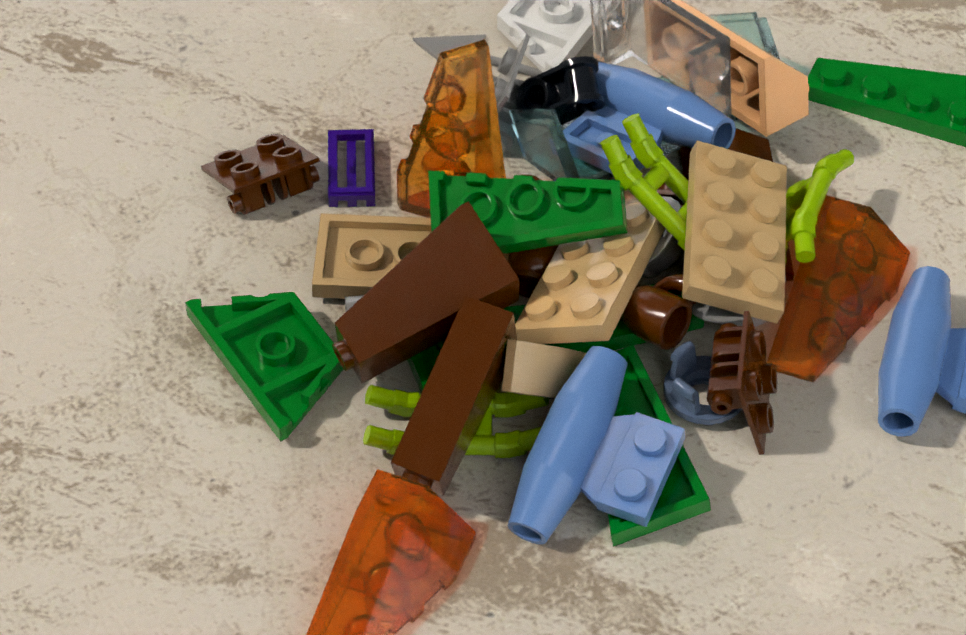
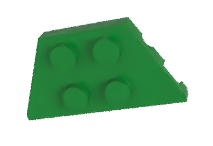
(271, 352)

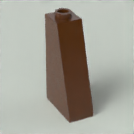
(423, 294)
(455, 395)

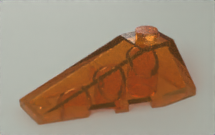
(457, 128)
(838, 292)
(392, 559)

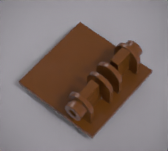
(251, 170)
(743, 377)

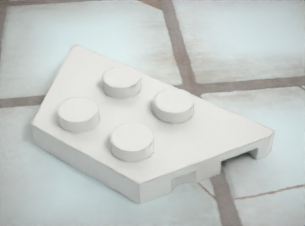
(554, 26)

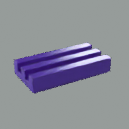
(351, 192)

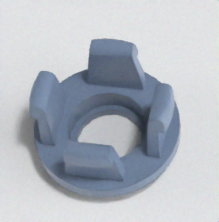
(678, 388)

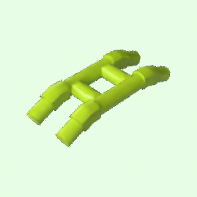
(660, 173)
(805, 201)
(483, 443)

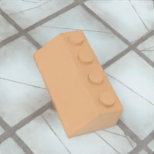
(763, 88)

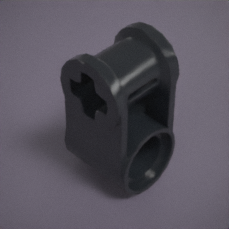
(566, 88)

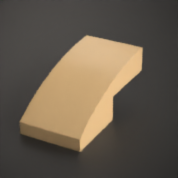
(538, 368)

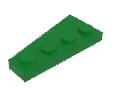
(896, 96)
(532, 212)
(683, 492)

